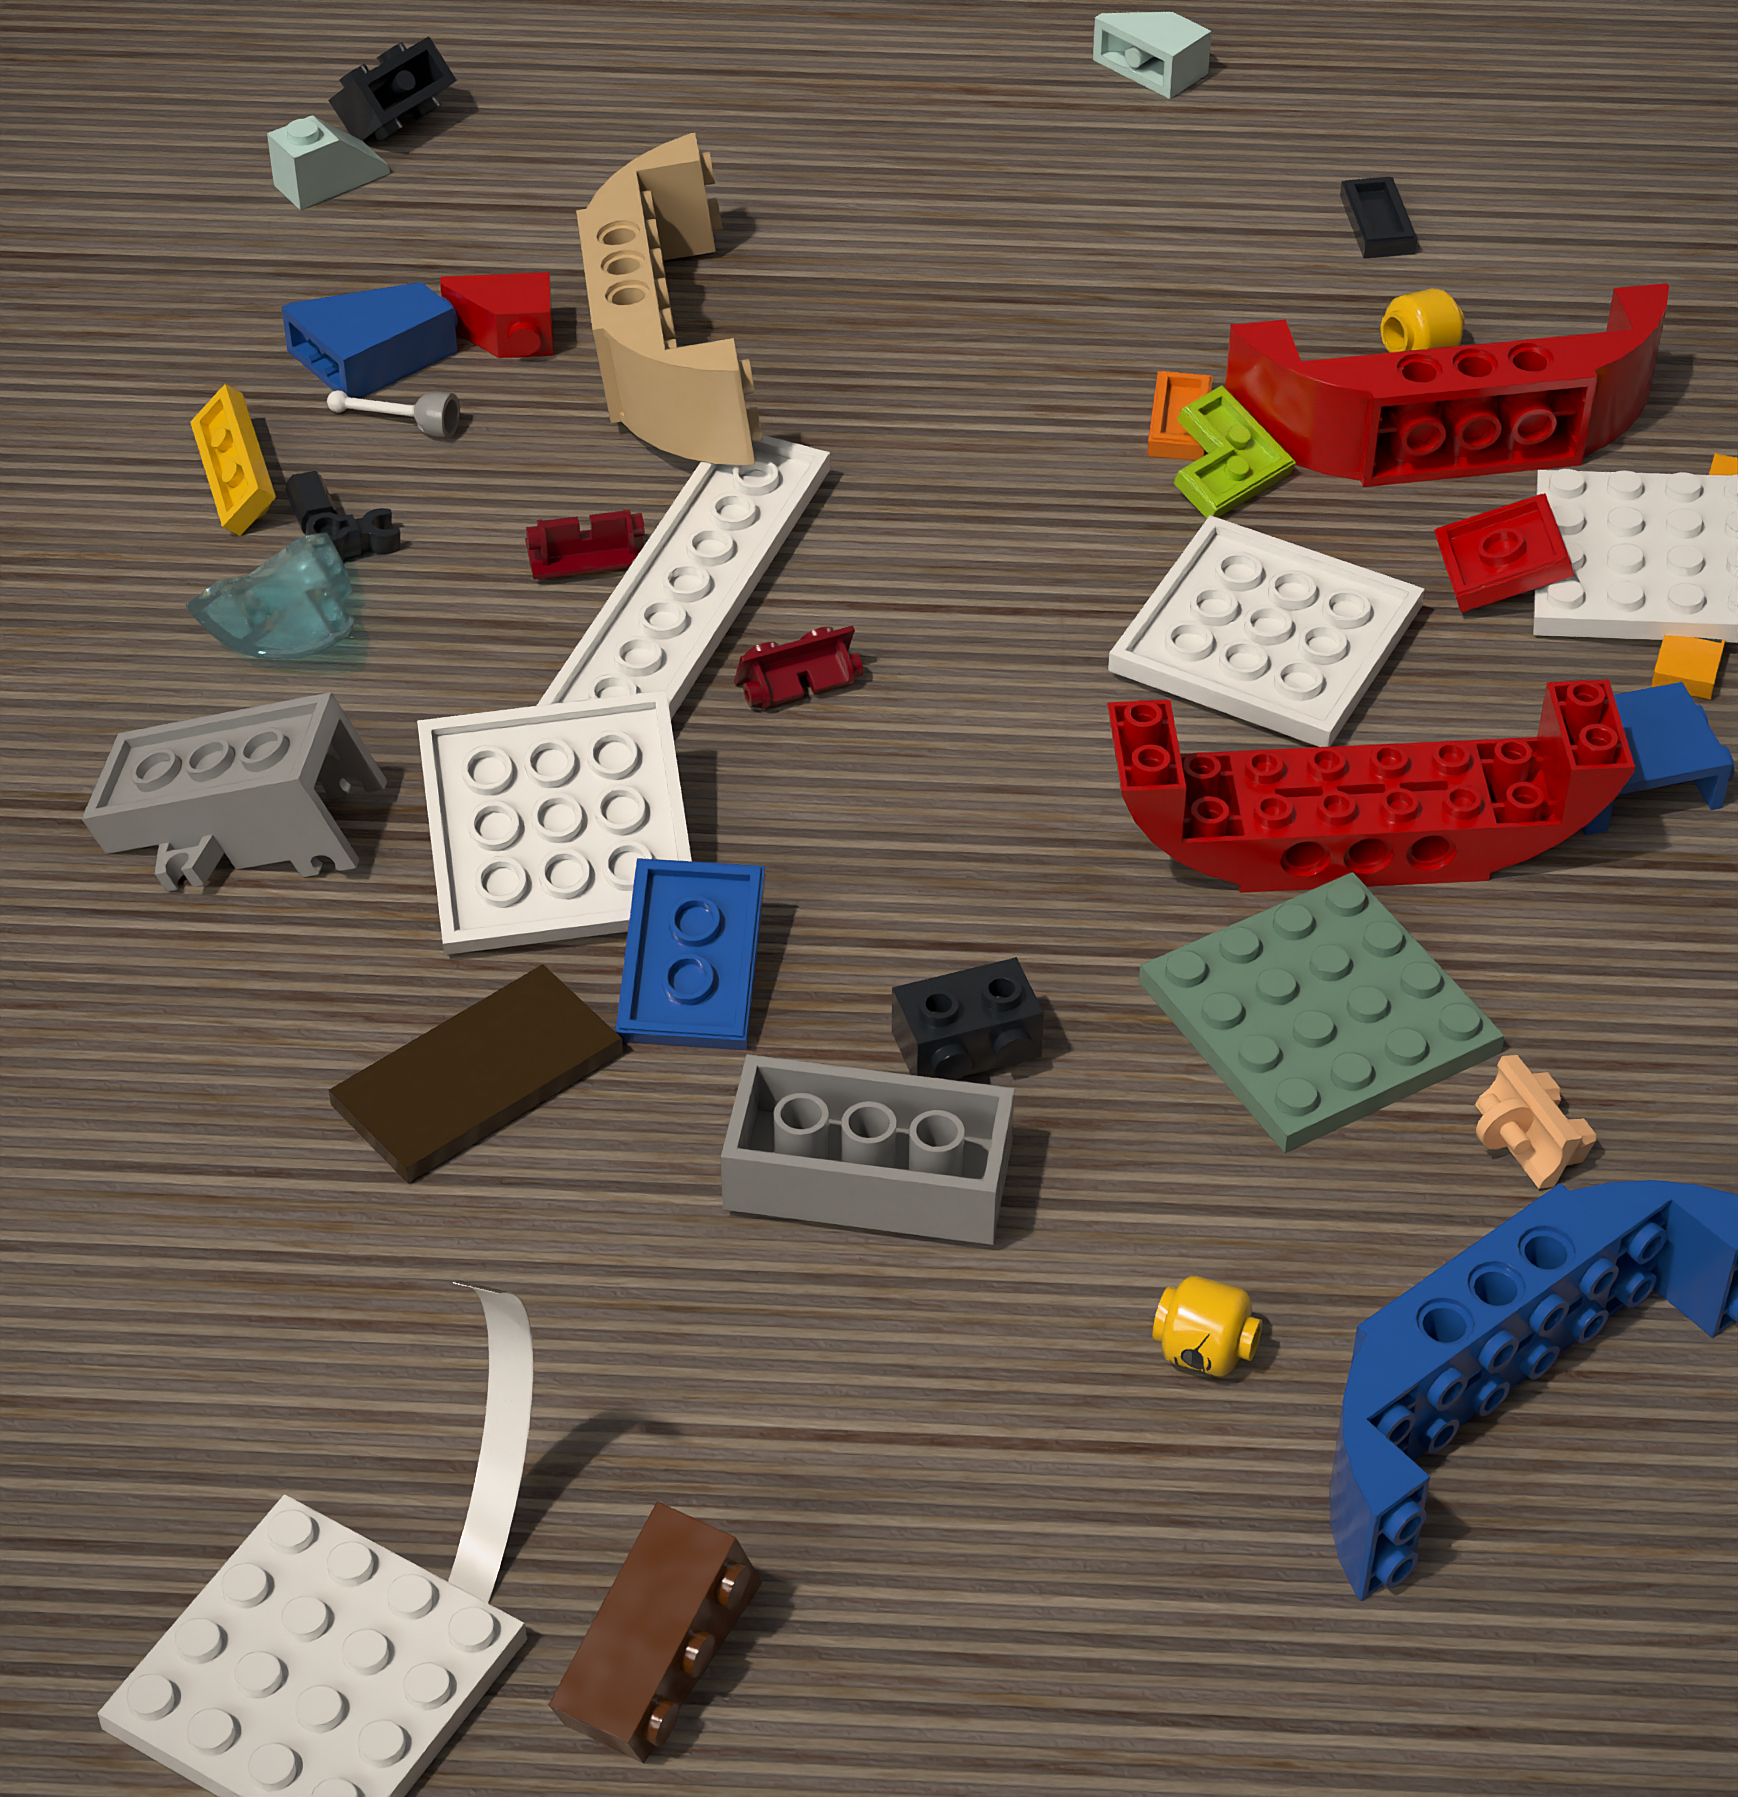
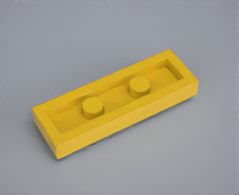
(233, 460)

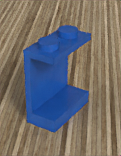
(1669, 746)

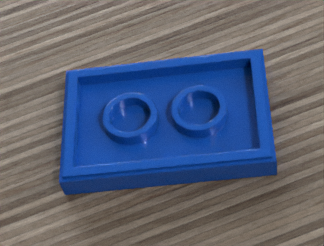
(691, 954)

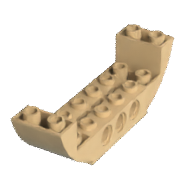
(665, 394)

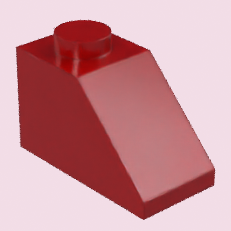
(503, 312)

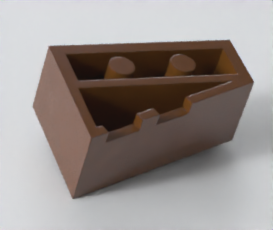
(655, 1633)

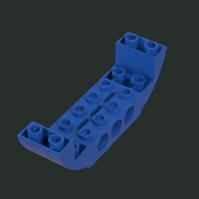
(1503, 1317)

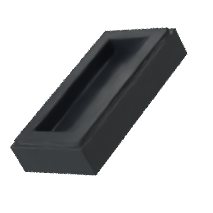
(1378, 217)

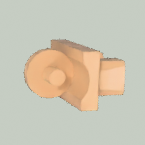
(1525, 1117)

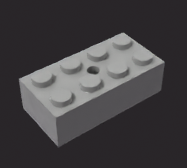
(868, 1149)

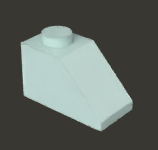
(1153, 49)
(320, 161)

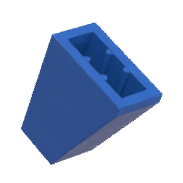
(370, 335)

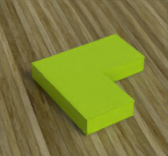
(1239, 457)

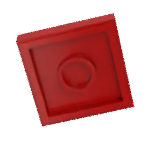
(1503, 552)

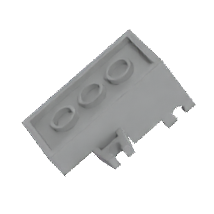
(233, 787)

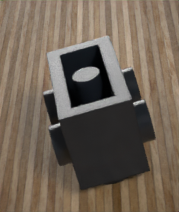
(400, 85)
(969, 1022)

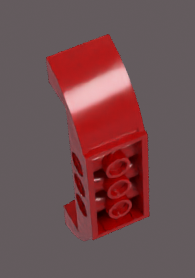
(1455, 405)
(1374, 808)

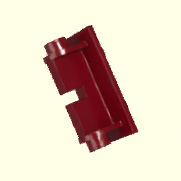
(562, 550)
(772, 671)

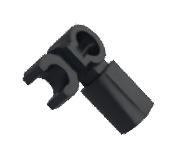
(349, 535)

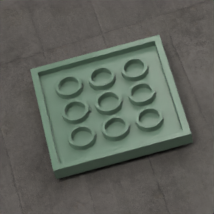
(1320, 1011)

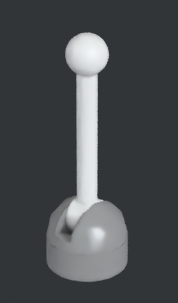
(434, 412)

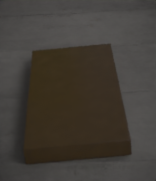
(475, 1072)

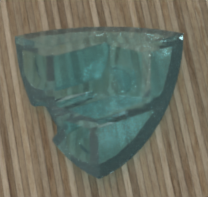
(283, 606)

